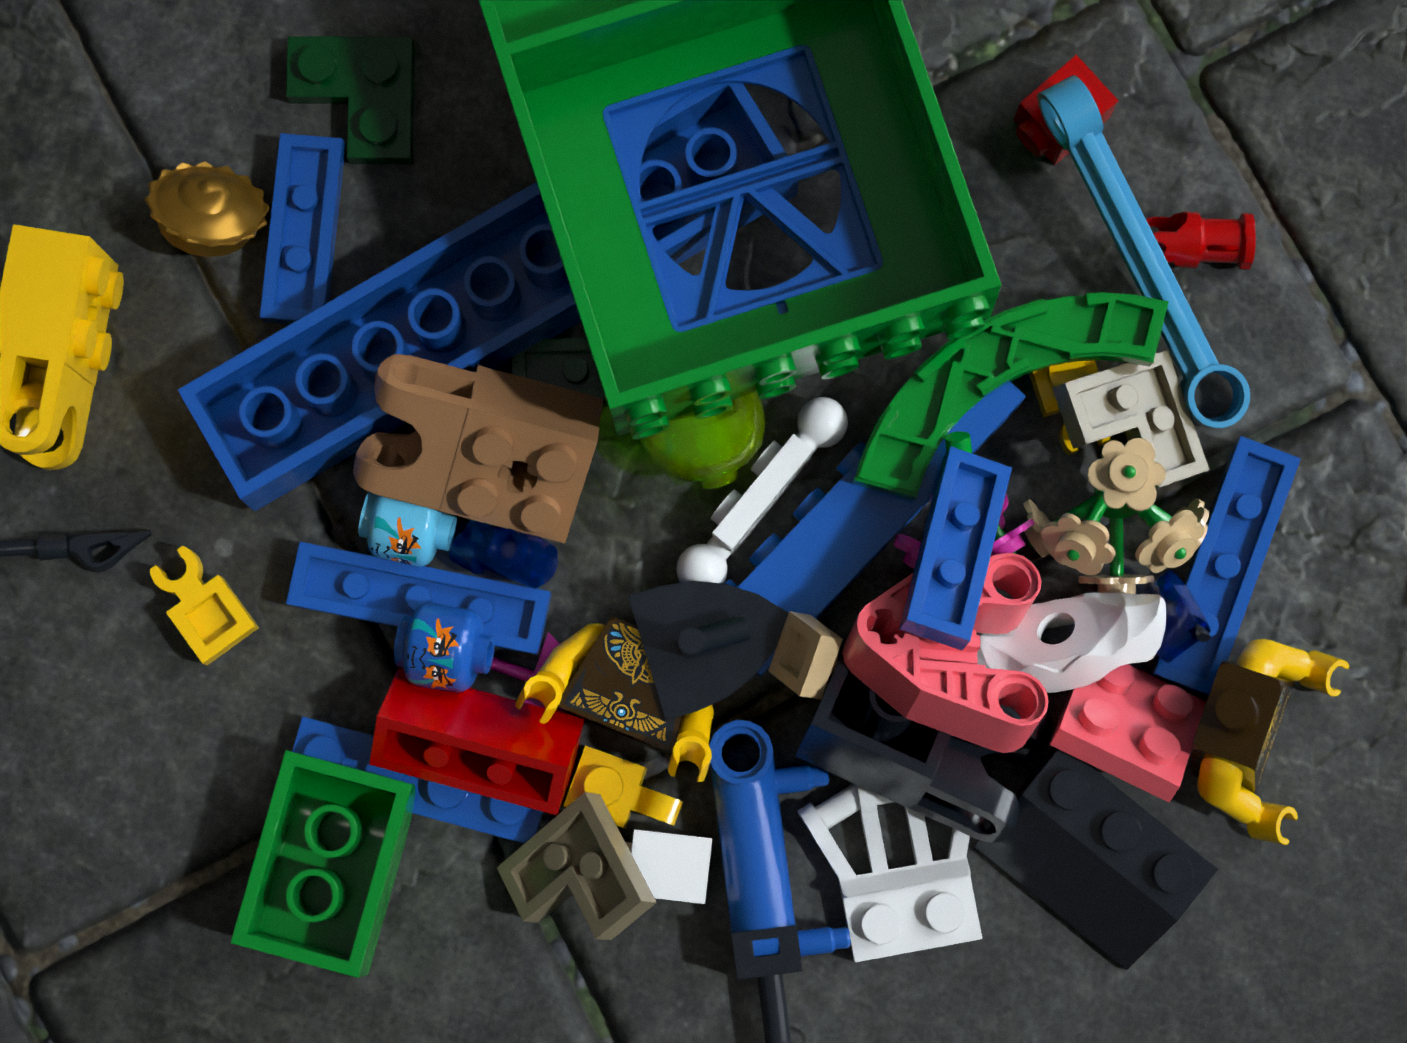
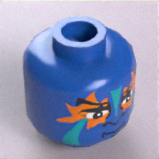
(443, 647)

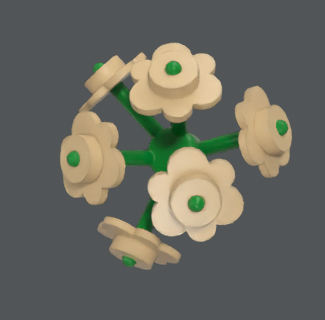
(1122, 487)

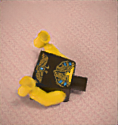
(608, 682)
(1242, 727)

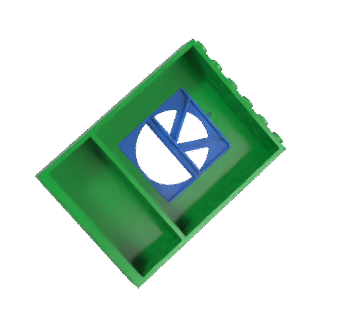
(671, 343)

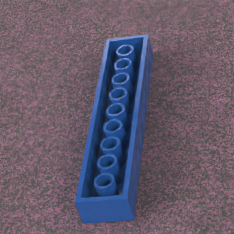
(459, 301)

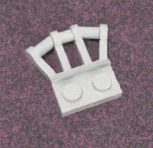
(899, 906)

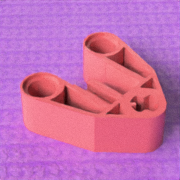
(947, 685)

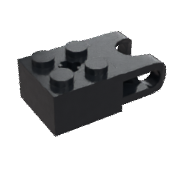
(912, 763)

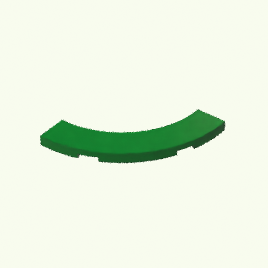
(978, 364)

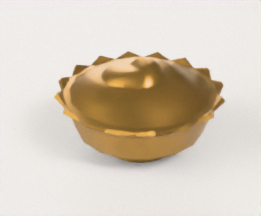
(206, 208)

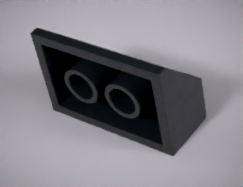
(1098, 858)

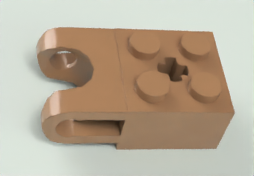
(481, 445)

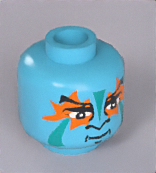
(404, 530)

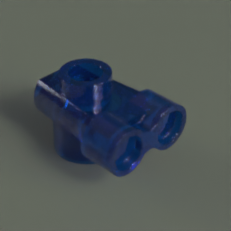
(505, 552)

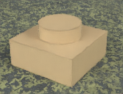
(805, 655)

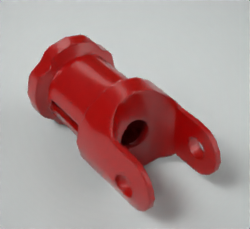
(1207, 240)

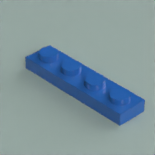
(1231, 557)
(388, 590)
(431, 798)

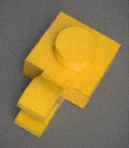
(620, 788)

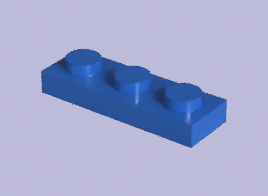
(302, 227)
(956, 548)

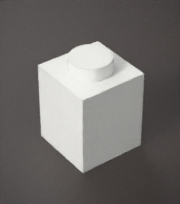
(673, 864)

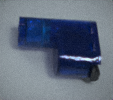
(1183, 616)

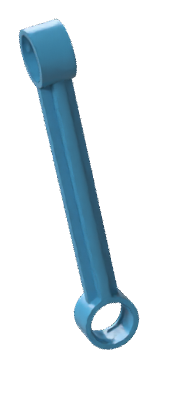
(1078, 127)

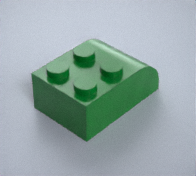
(325, 865)

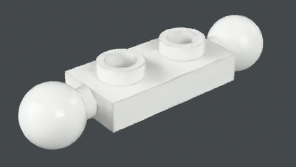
(820, 425)

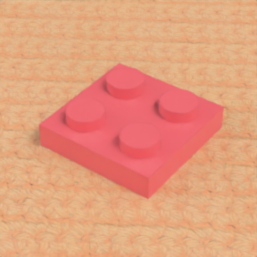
(1132, 729)

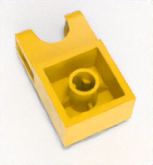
(53, 340)

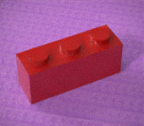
(477, 743)

